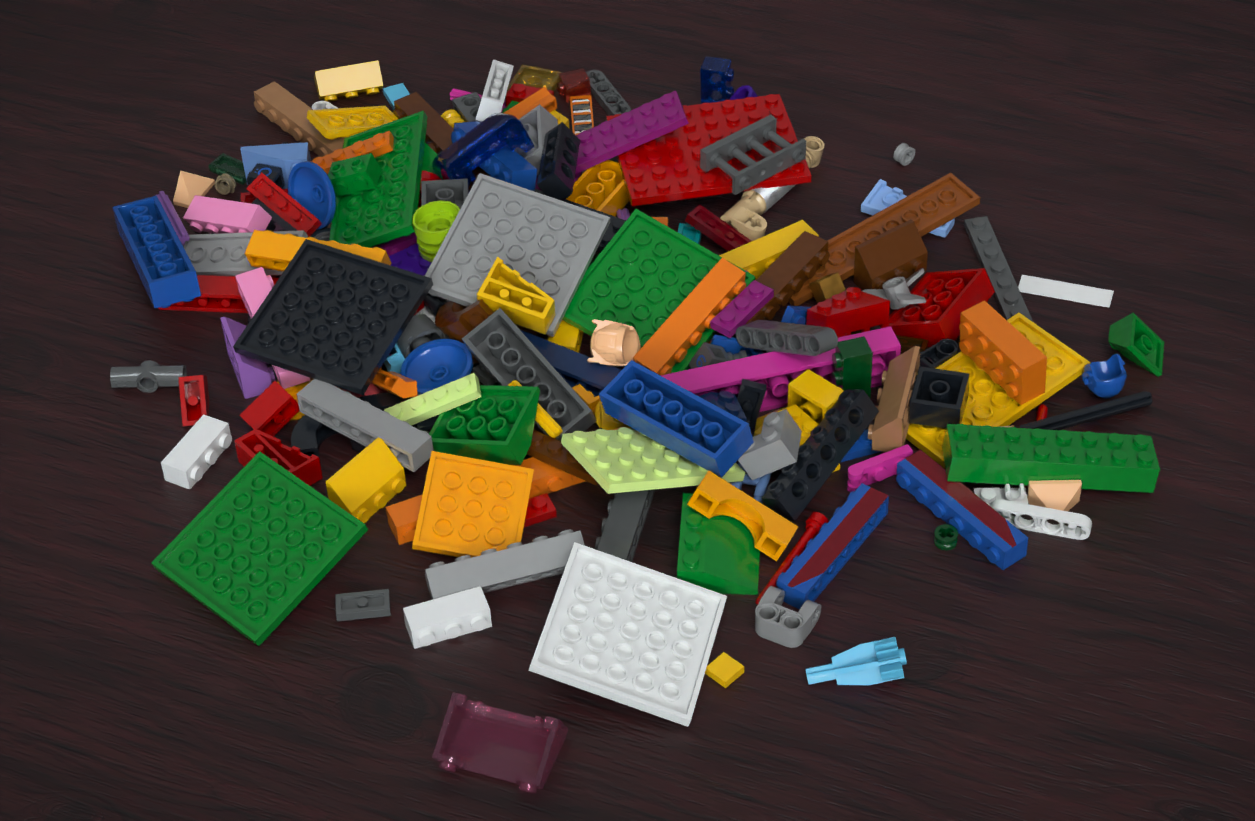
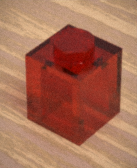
(573, 84)

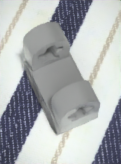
(782, 624)

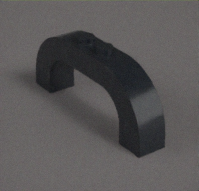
(310, 434)

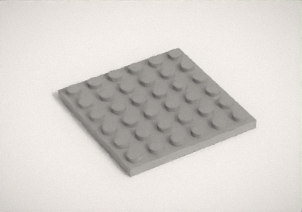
(529, 231)

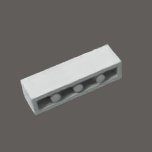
(495, 90)

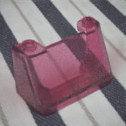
(499, 743)

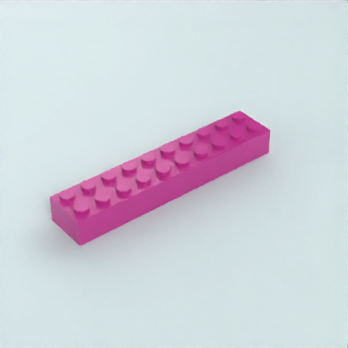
(781, 368)

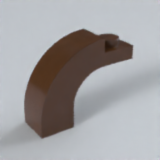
(458, 320)

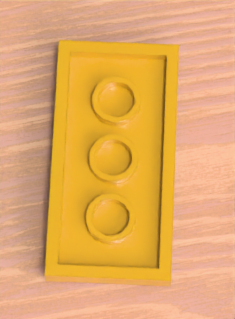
(349, 121)

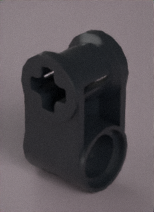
(938, 353)

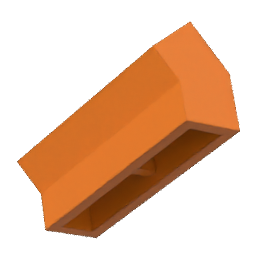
(540, 97)
(395, 384)

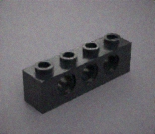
(558, 162)

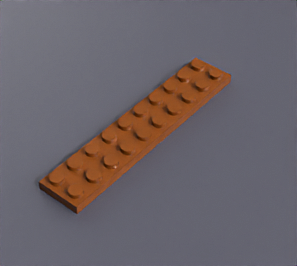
(926, 207)

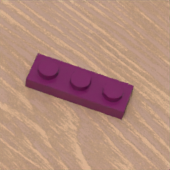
(742, 308)

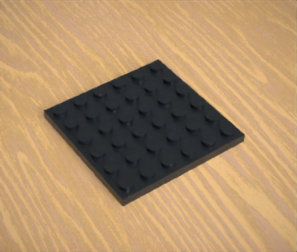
(333, 316)

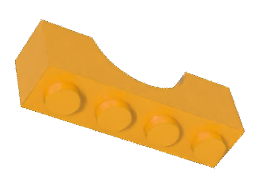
(768, 528)

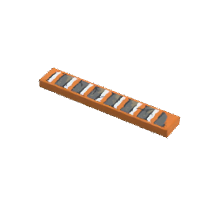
(581, 114)

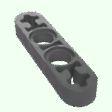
(610, 95)

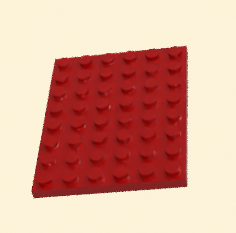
(670, 164)

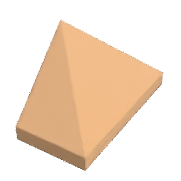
(189, 186)
(1054, 493)

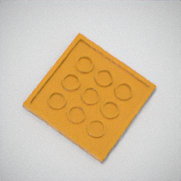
(471, 505)

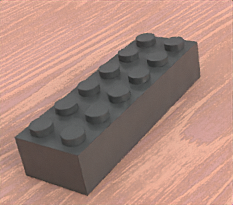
(511, 356)

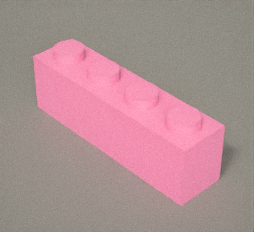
(225, 216)

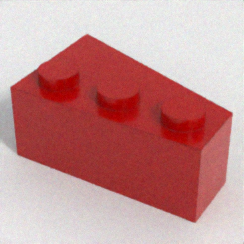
(850, 312)
(299, 464)

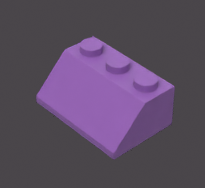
(251, 373)

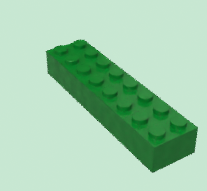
(1038, 454)

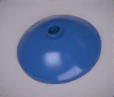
(313, 190)
(437, 364)

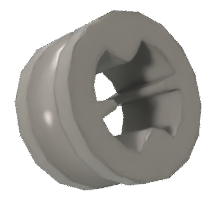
(904, 154)

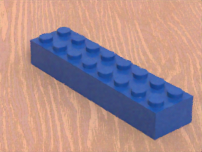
(156, 252)

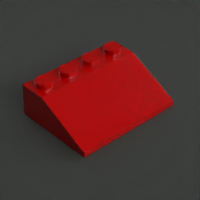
(946, 297)

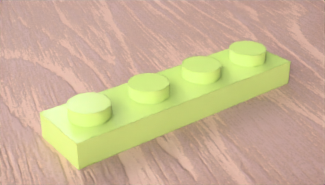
(437, 400)

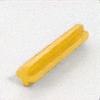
(550, 426)

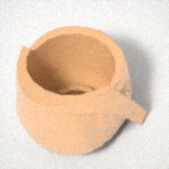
(613, 343)

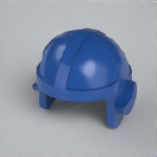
(1105, 377)

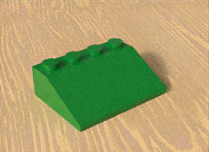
(491, 427)
(717, 553)

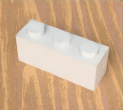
(196, 452)
(447, 617)

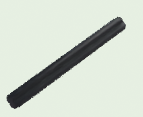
(1092, 412)

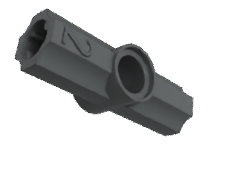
(147, 376)

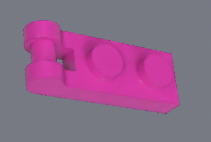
(876, 468)

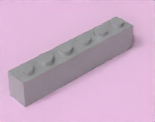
(364, 422)
(505, 567)

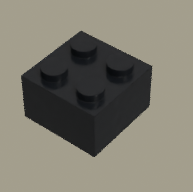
(938, 397)

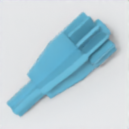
(862, 664)

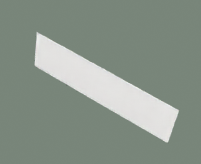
(1065, 291)

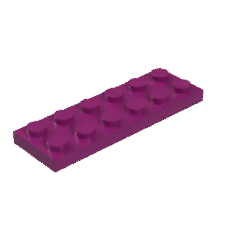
(630, 130)

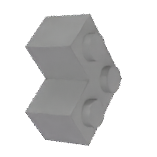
(774, 447)

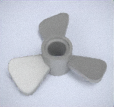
(898, 292)

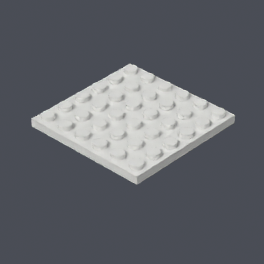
(629, 634)

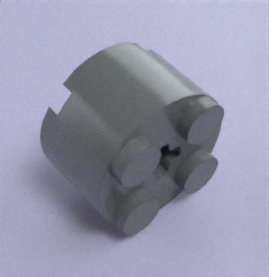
(418, 332)

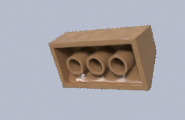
(893, 416)

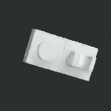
(1011, 494)

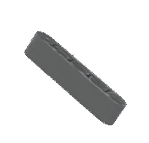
(787, 337)

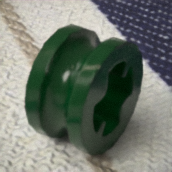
(945, 531)

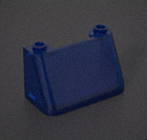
(479, 145)

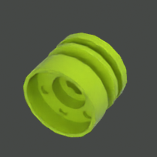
(431, 226)

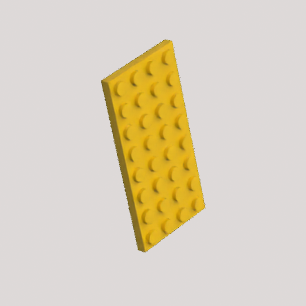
(988, 401)

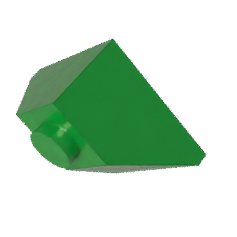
(1137, 343)

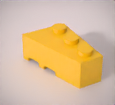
(517, 298)

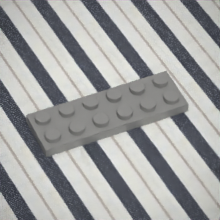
(224, 253)

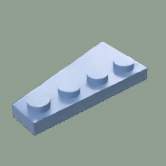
(884, 196)

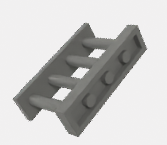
(752, 138)

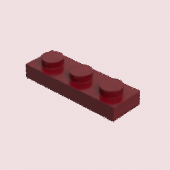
(716, 229)

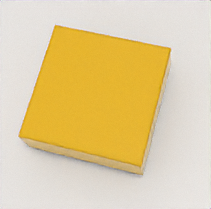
(724, 670)

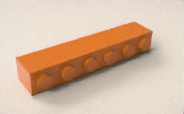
(691, 318)

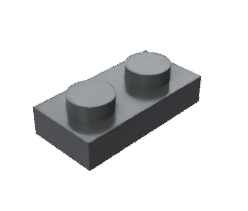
(363, 605)

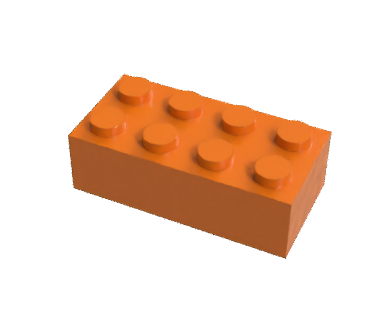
(1002, 352)

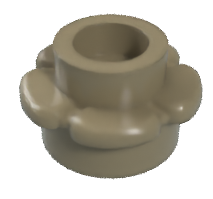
(222, 187)

